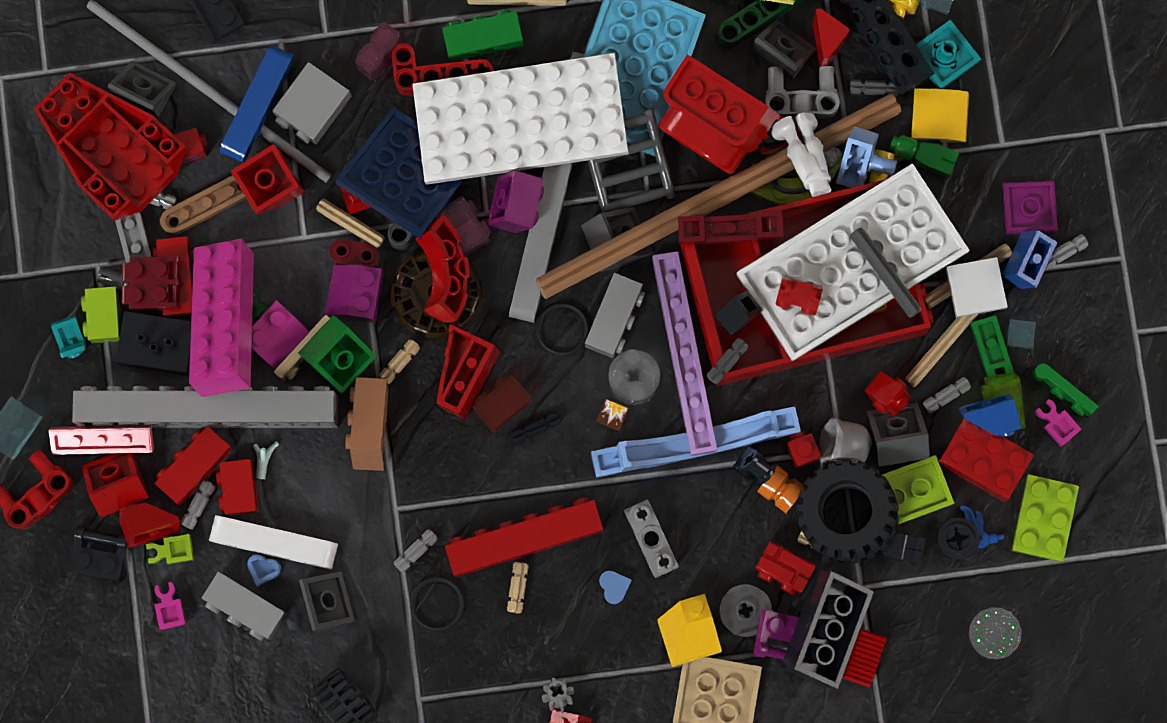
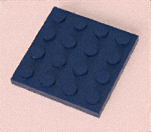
(391, 176)

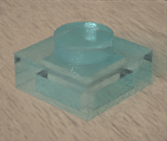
(1021, 334)

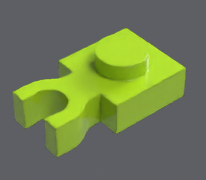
(175, 550)

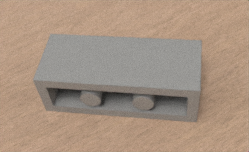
(615, 316)
(243, 607)

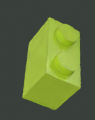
(102, 314)

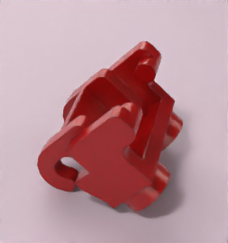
(799, 294)

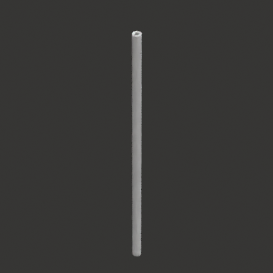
(205, 88)

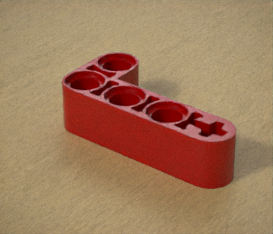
(419, 73)

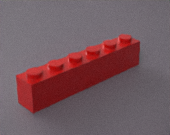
(524, 537)

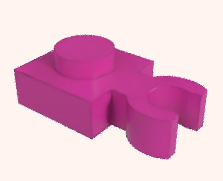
(1060, 426)
(170, 611)

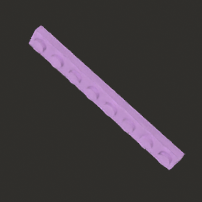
(684, 353)

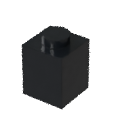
(739, 312)

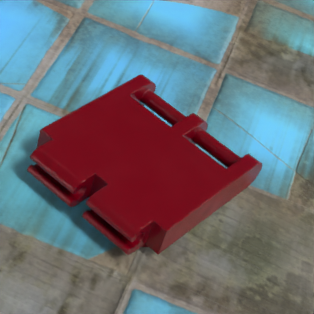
(150, 283)

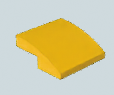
(940, 115)

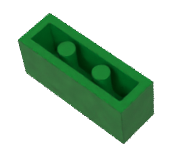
(482, 35)

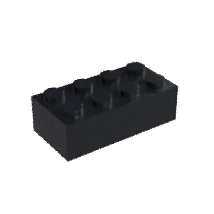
(827, 629)

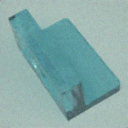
(16, 427)

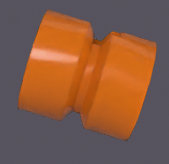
(781, 489)

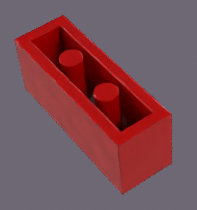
(178, 247)
(193, 465)

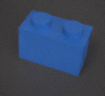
(1029, 259)

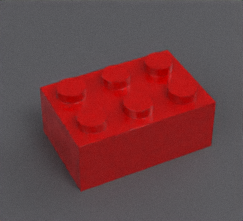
(985, 459)

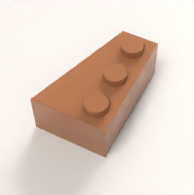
(367, 423)

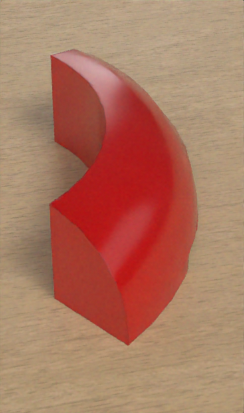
(448, 269)

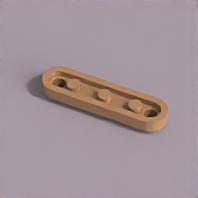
(202, 206)

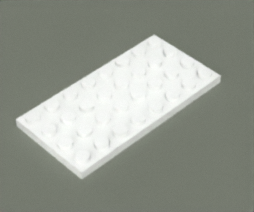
(520, 118)
(903, 225)

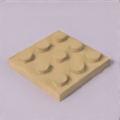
(717, 692)

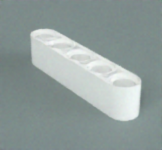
(273, 542)

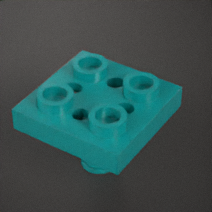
(948, 40)

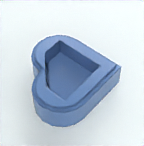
(263, 569)
(614, 586)

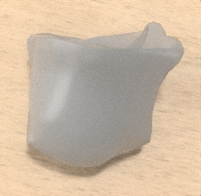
(843, 441)

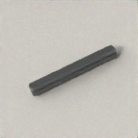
(885, 272)

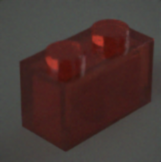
(502, 403)

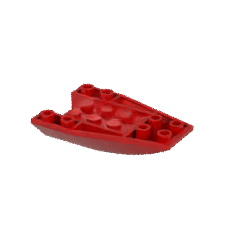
(110, 145)

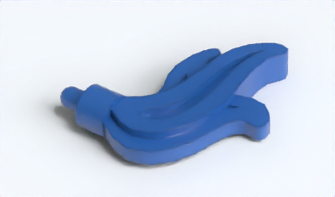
(984, 538)

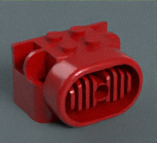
(714, 115)

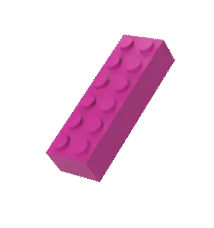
(221, 318)

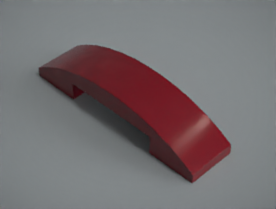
(730, 228)

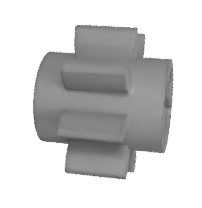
(559, 701)

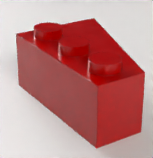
(464, 371)

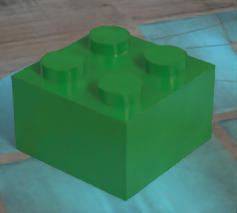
(337, 354)

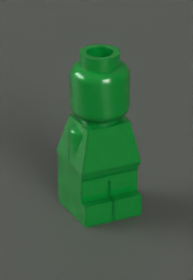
(928, 156)

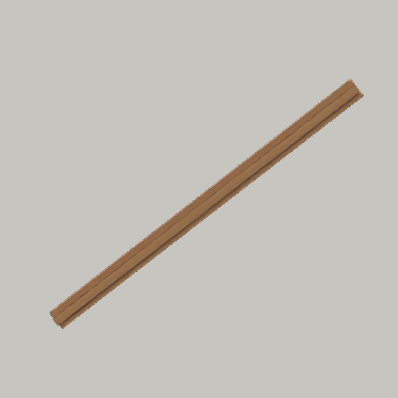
(707, 201)

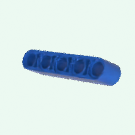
(257, 103)

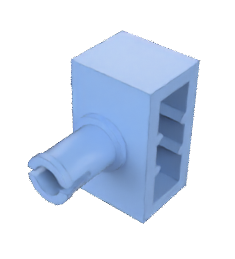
(861, 158)

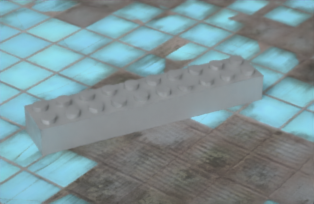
(189, 410)

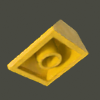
(689, 631)

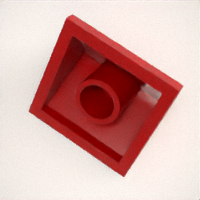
(829, 36)

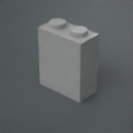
(311, 104)

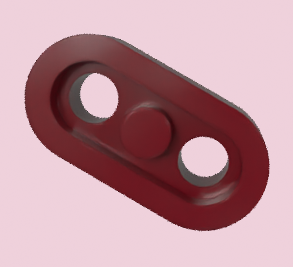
(354, 253)

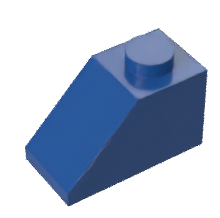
(994, 414)

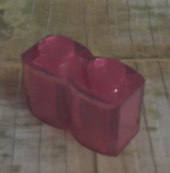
(374, 55)
(468, 227)

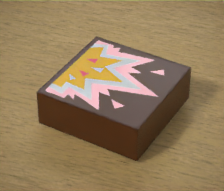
(612, 415)

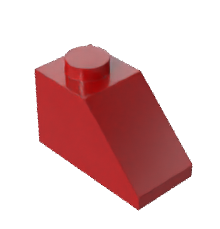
(146, 523)

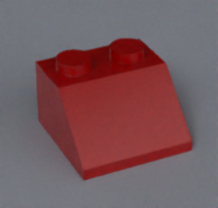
(267, 180)
(114, 482)

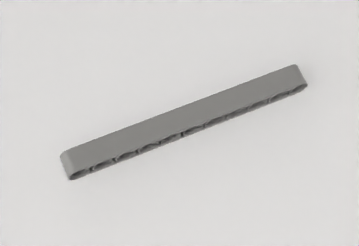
(541, 239)

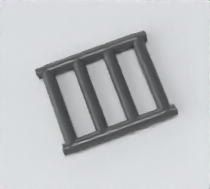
(661, 166)

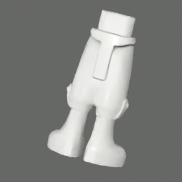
(806, 157)

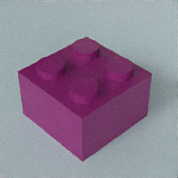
(516, 202)

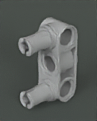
(803, 100)
(642, 520)

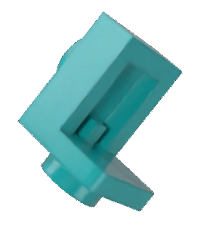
(69, 337)

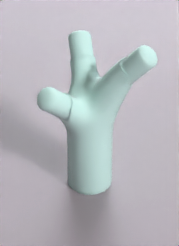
(262, 459)

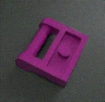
(773, 626)

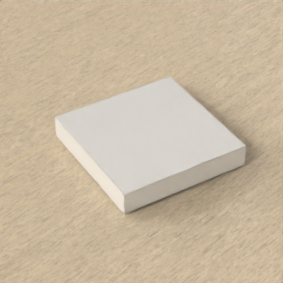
(976, 287)

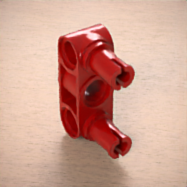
(40, 498)

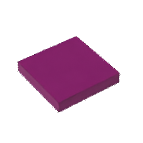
(1029, 207)

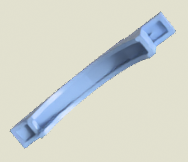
(675, 448)

